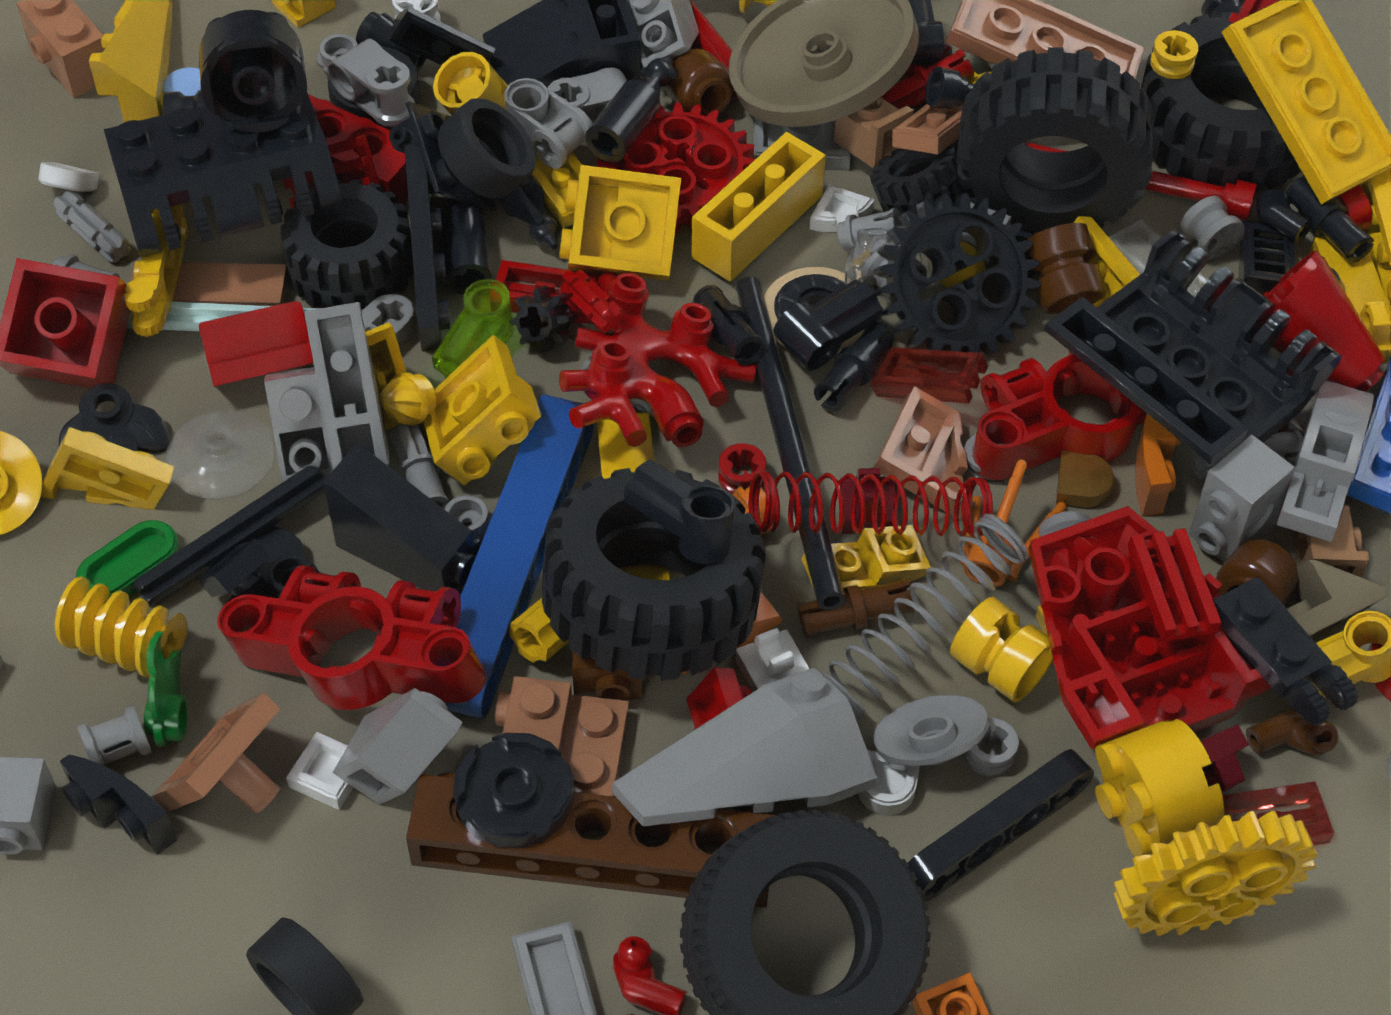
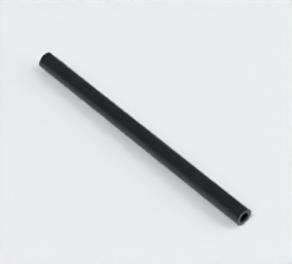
(790, 446)

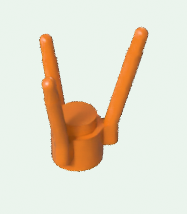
(975, 553)

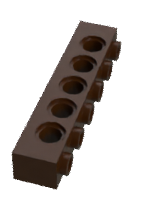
(613, 862)

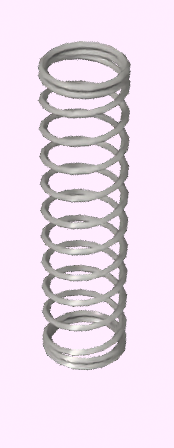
(989, 525)

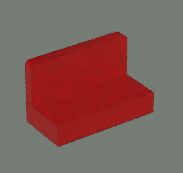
(256, 343)

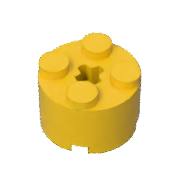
(1157, 784)

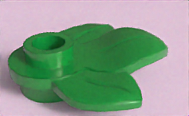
(166, 709)

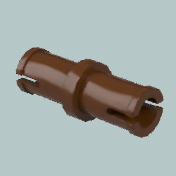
(858, 609)

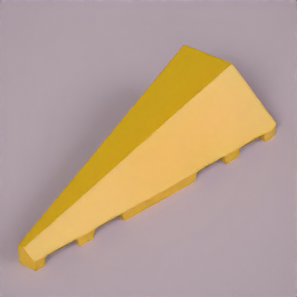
(136, 58)

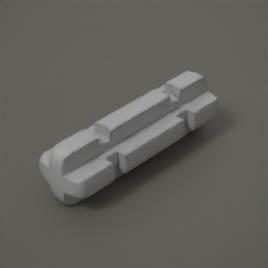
(92, 226)

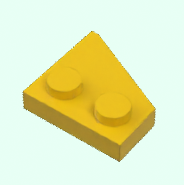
(106, 472)

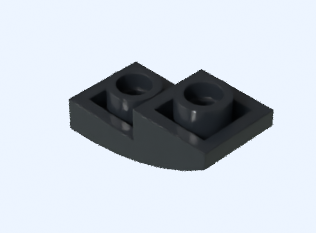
(114, 798)

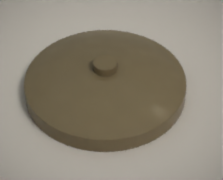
(821, 58)

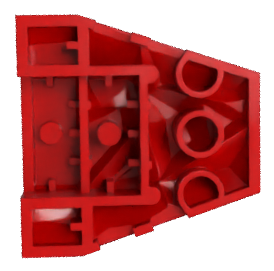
(1107, 646)

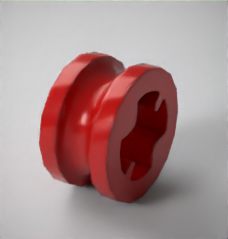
(736, 456)

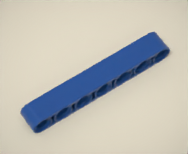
(514, 542)

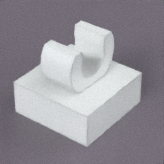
(769, 658)

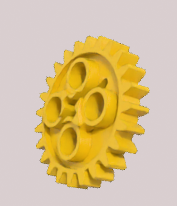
(1215, 873)

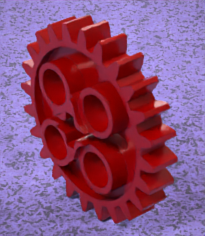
(690, 148)

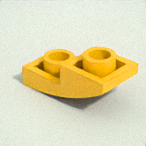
(879, 558)

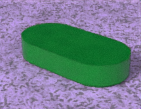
(130, 556)

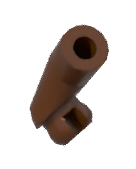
(1294, 732)

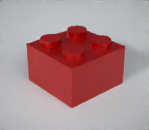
(63, 324)

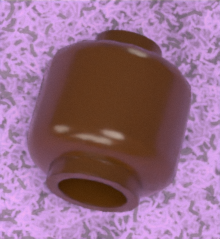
(701, 82)
(1261, 560)

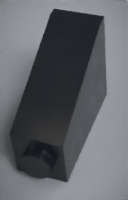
(396, 524)

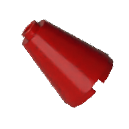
(1321, 305)

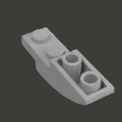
(1326, 461)

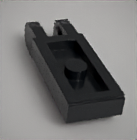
(1283, 651)

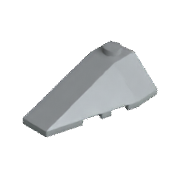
(770, 747)

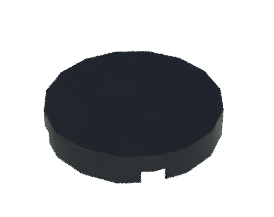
(513, 790)

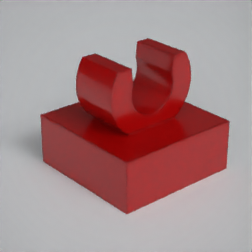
(714, 695)

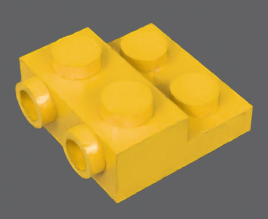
(621, 222)
(480, 413)

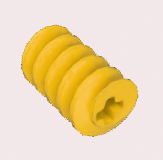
(114, 628)

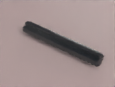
(237, 529)

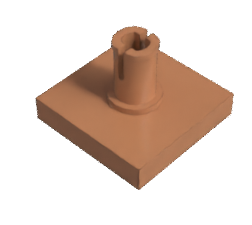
(222, 759)

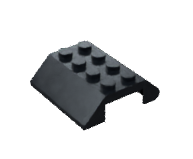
(199, 155)
(1200, 358)

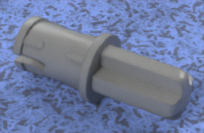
(417, 462)

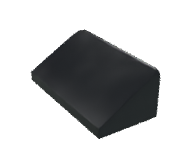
(433, 38)

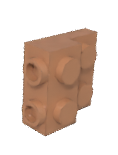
(581, 727)

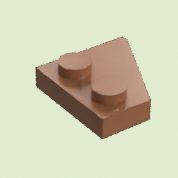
(925, 445)

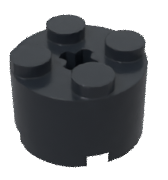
(252, 70)

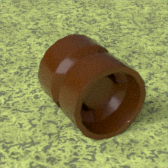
(1065, 267)

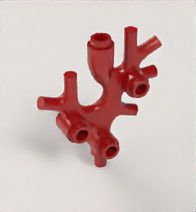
(622, 371)

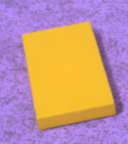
(1312, 96)

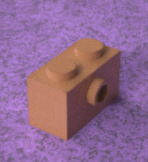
(62, 41)

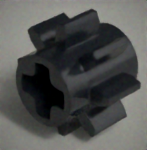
(557, 314)

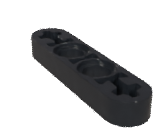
(1000, 823)

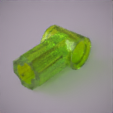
(485, 314)

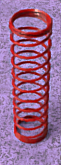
(772, 504)

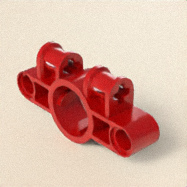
(1034, 426)
(415, 648)

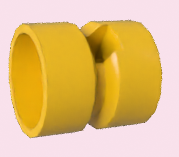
(467, 78)
(998, 645)

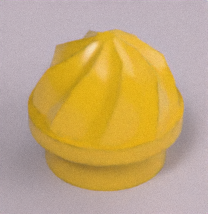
(408, 398)

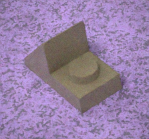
(1331, 596)

